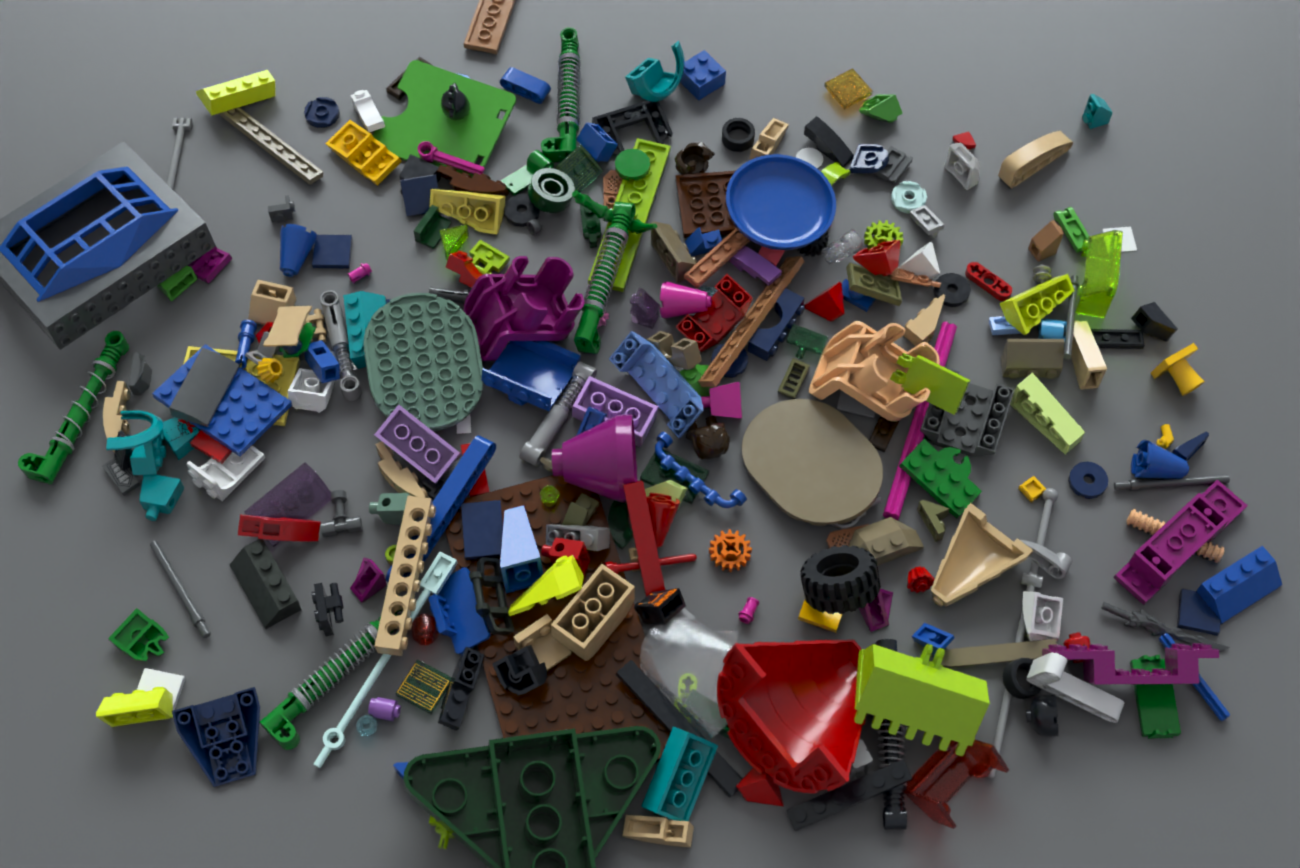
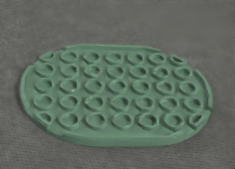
(425, 359)

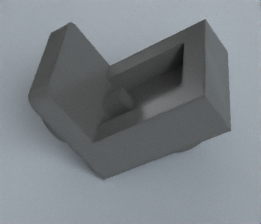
(282, 212)

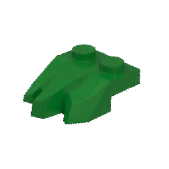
(138, 636)

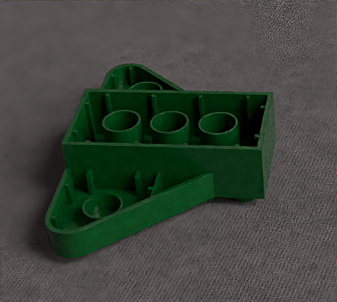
(535, 795)

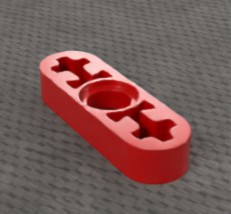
(1002, 285)

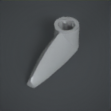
(1052, 563)

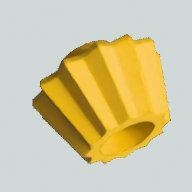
(269, 369)

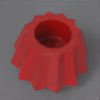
(919, 580)

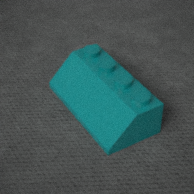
(358, 310)
(679, 775)

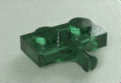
(806, 340)

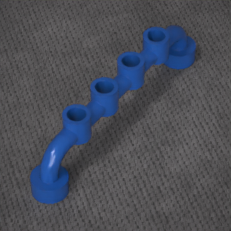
(697, 484)

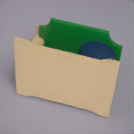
(291, 331)

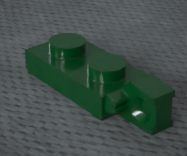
(590, 226)

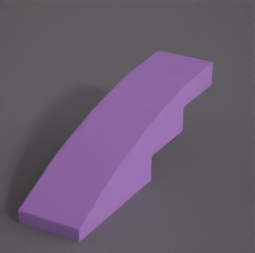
(755, 265)

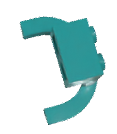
(652, 82)
(148, 445)

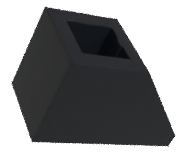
(1154, 322)

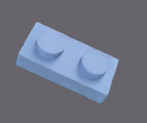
(1000, 326)

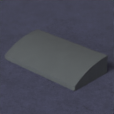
(204, 387)

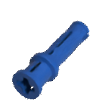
(246, 338)

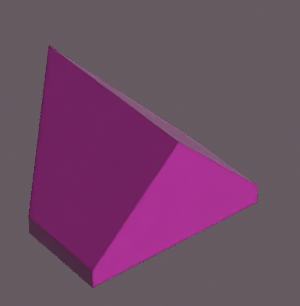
(368, 580)
(877, 612)

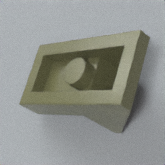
(581, 511)
(932, 516)

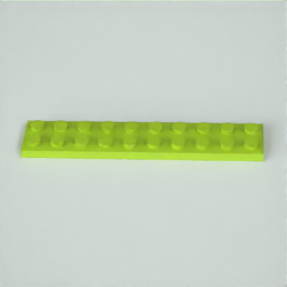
(642, 194)

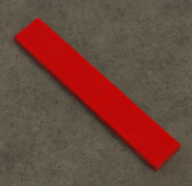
(643, 537)

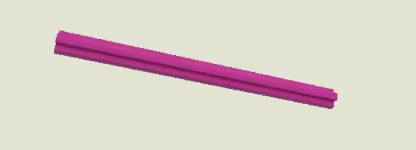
(915, 436)

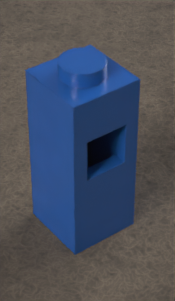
(322, 362)

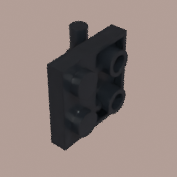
(326, 604)

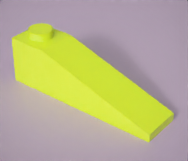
(558, 581)

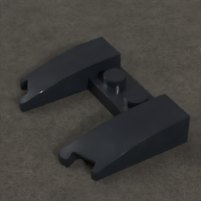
(644, 111)

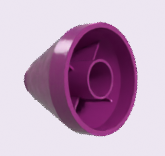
(600, 458)

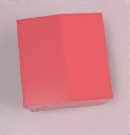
(771, 255)

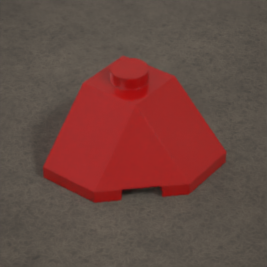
(880, 259)

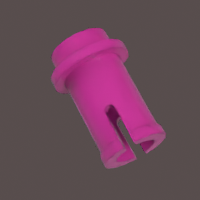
(360, 272)
(748, 611)

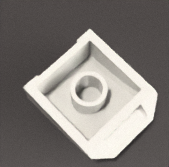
(963, 165)
(308, 392)
(1042, 616)

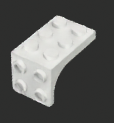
(223, 478)

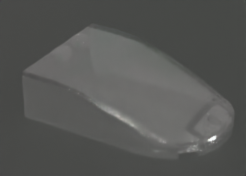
(685, 667)

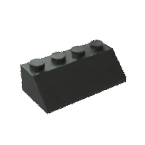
(264, 584)

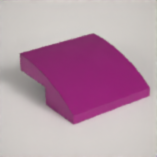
(210, 264)

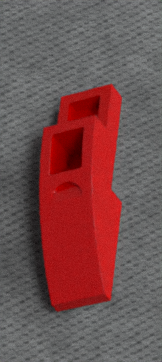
(279, 528)

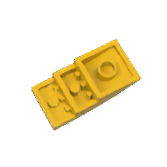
(363, 152)

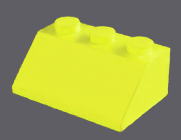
(136, 707)

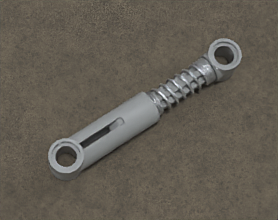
(339, 344)
(555, 418)

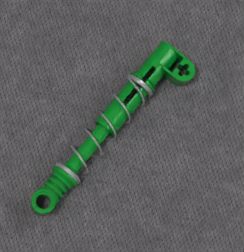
(63, 442)

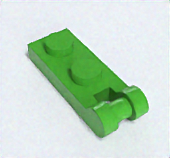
(1072, 227)

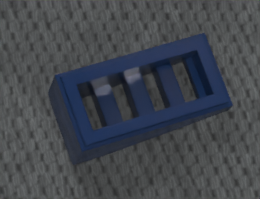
(1190, 447)

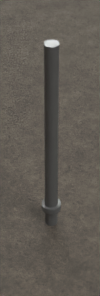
(1071, 318)

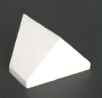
(923, 262)

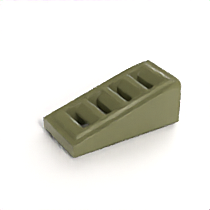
(798, 365)

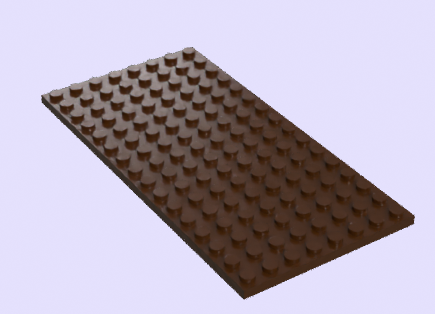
(576, 691)

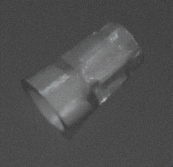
(843, 247)

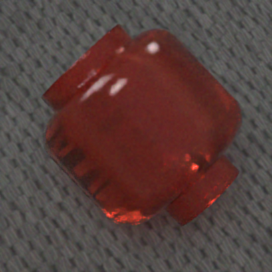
(424, 629)

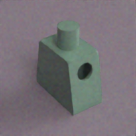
(390, 507)

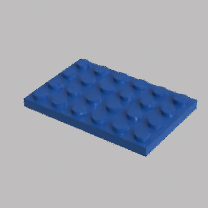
(244, 412)

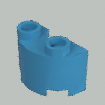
(1051, 329)

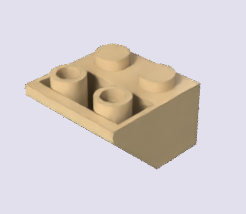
(267, 299)

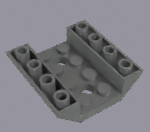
(979, 422)

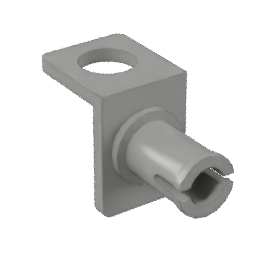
(262, 352)

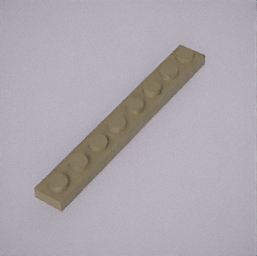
(273, 145)

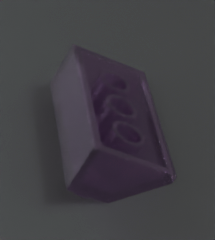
(294, 497)

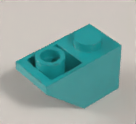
(1096, 112)

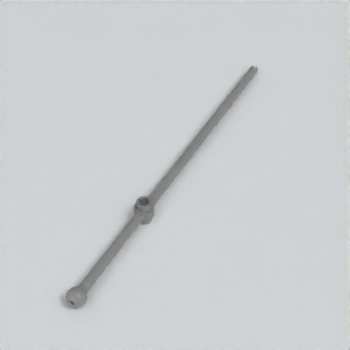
(1031, 580)

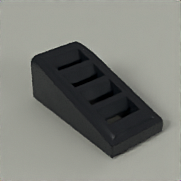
(123, 456)

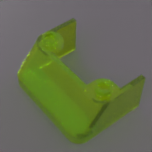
(1101, 273)

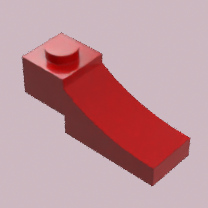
(462, 264)

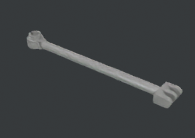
(181, 128)

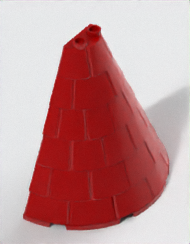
(793, 710)

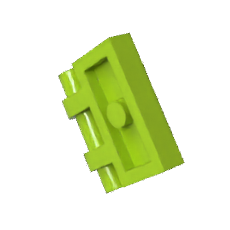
(488, 256)

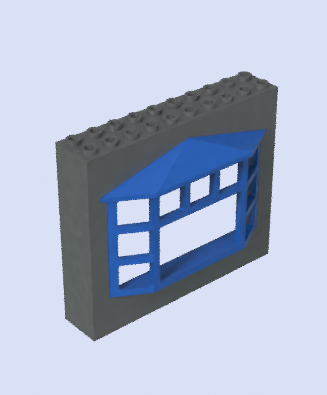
(114, 268)

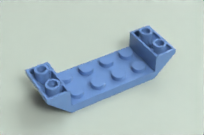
(659, 381)

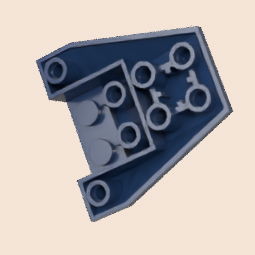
(222, 735)

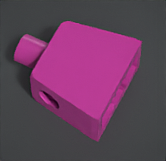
(724, 400)

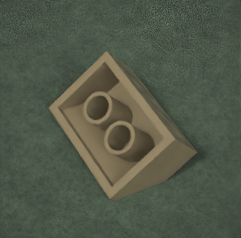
(671, 250)
(1033, 356)

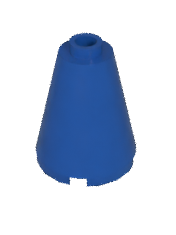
(294, 248)
(1157, 462)

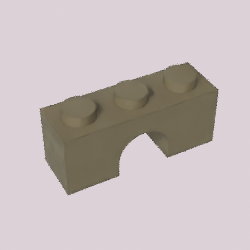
(680, 354)

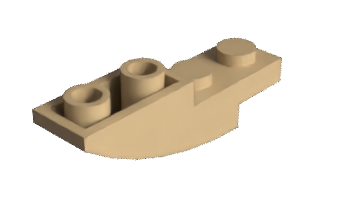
(111, 411)
(400, 479)

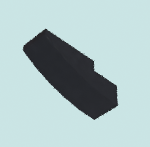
(828, 142)

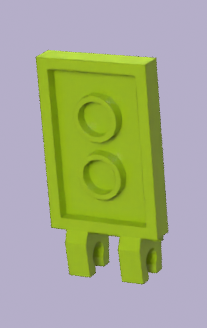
(944, 385)

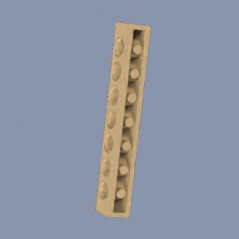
(414, 508)

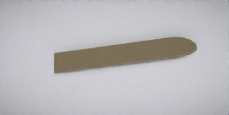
(994, 653)

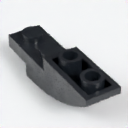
(459, 688)

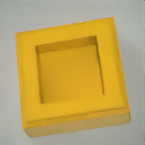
(1032, 489)

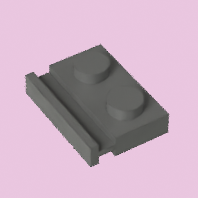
(896, 166)

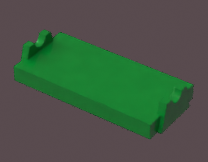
(1155, 702)

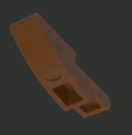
(477, 183)

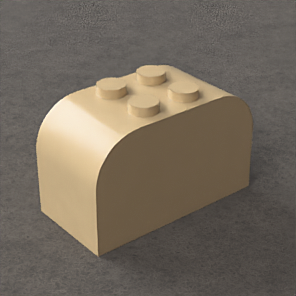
(594, 613)

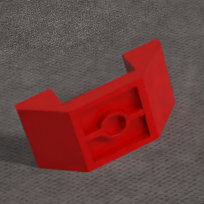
(726, 311)

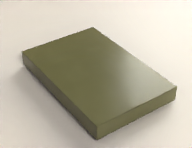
(873, 285)

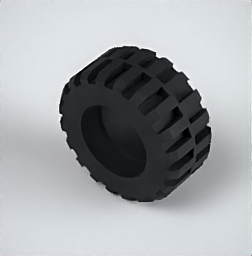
(840, 579)

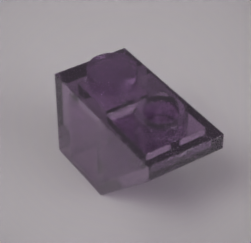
(644, 309)

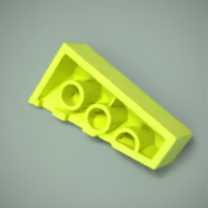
(237, 92)
(1034, 304)

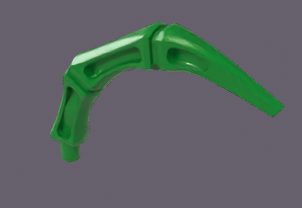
(607, 214)

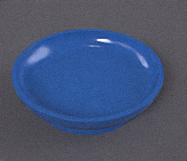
(780, 202)

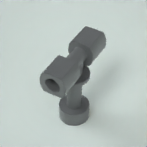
(340, 521)

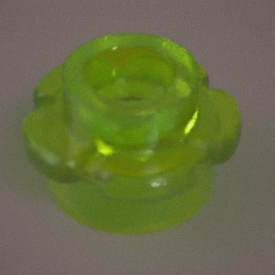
(549, 489)

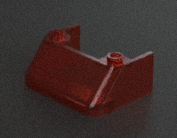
(946, 773)

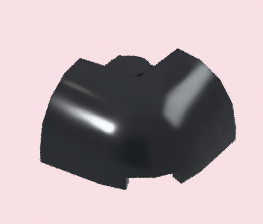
(521, 671)

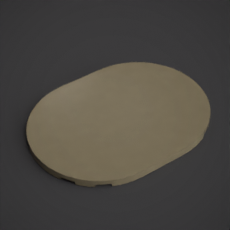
(812, 462)

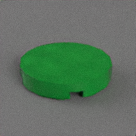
(632, 164)

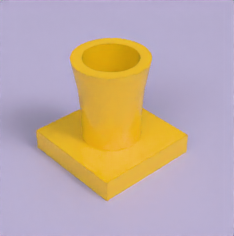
(1180, 370)

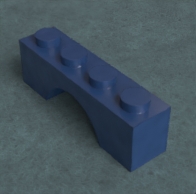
(765, 341)

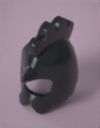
(455, 103)

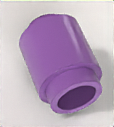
(384, 708)

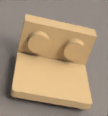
(544, 645)

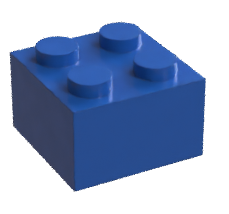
(702, 75)

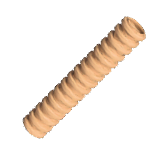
(1150, 525)

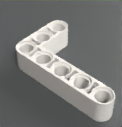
(1049, 674)

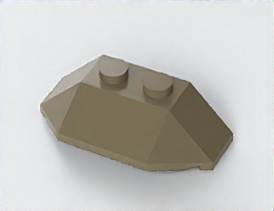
(887, 540)

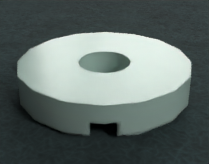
(908, 188)

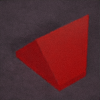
(828, 303)
(760, 789)

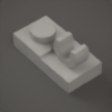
(927, 221)

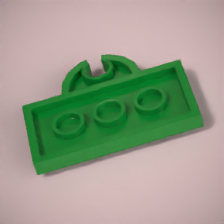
(942, 476)

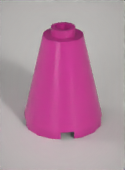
(682, 300)

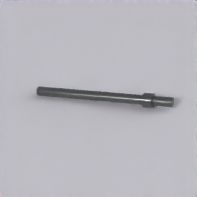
(1135, 484)
(196, 617)

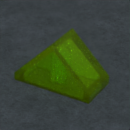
(453, 238)

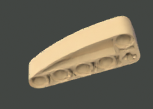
(1033, 157)

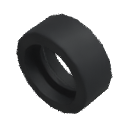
(740, 124)
(1011, 683)

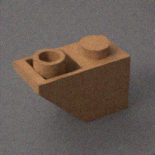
(1046, 241)

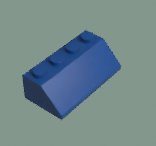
(1241, 584)

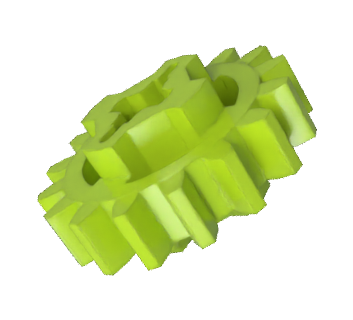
(882, 233)

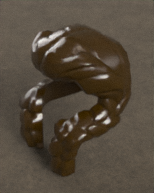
(693, 158)
(709, 441)

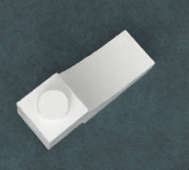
(367, 111)

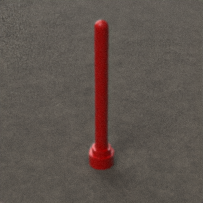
(663, 561)

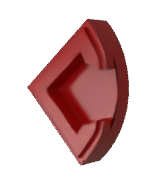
(966, 139)

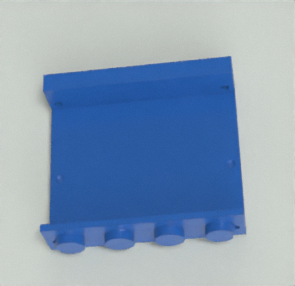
(532, 371)

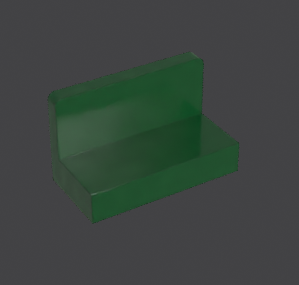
(428, 229)

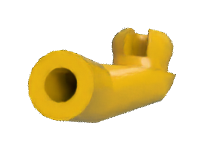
(1167, 438)

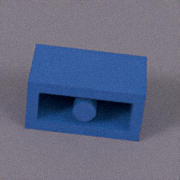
(597, 142)

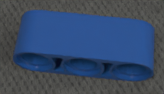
(525, 85)

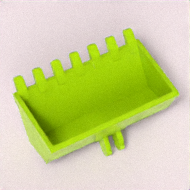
(920, 696)

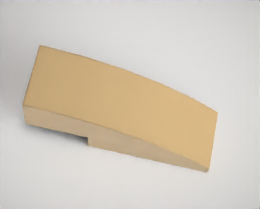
(769, 139)
(658, 830)

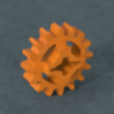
(730, 559)

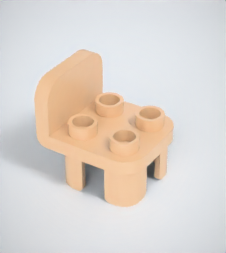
(861, 366)

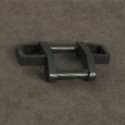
(482, 608)

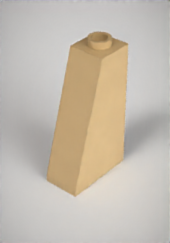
(1086, 357)

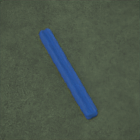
(1203, 689)

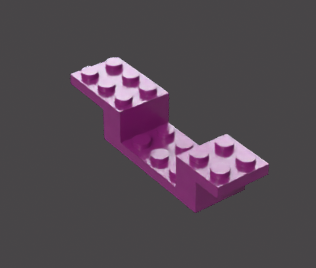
(1179, 540)
(1099, 664)

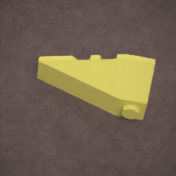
(471, 208)

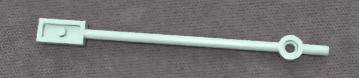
(432, 584)

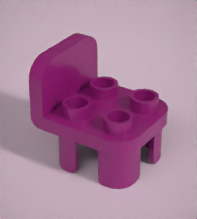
(522, 306)

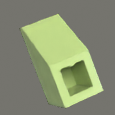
(668, 488)

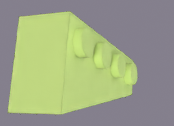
(1046, 414)

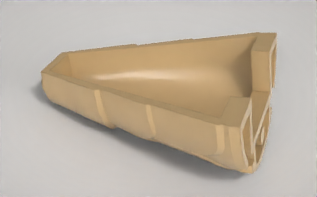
(975, 558)

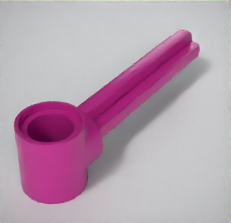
(447, 159)

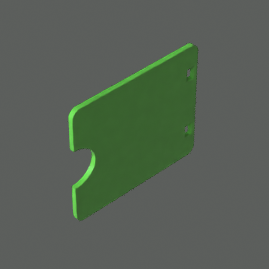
(425, 120)

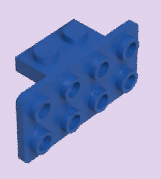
(456, 612)

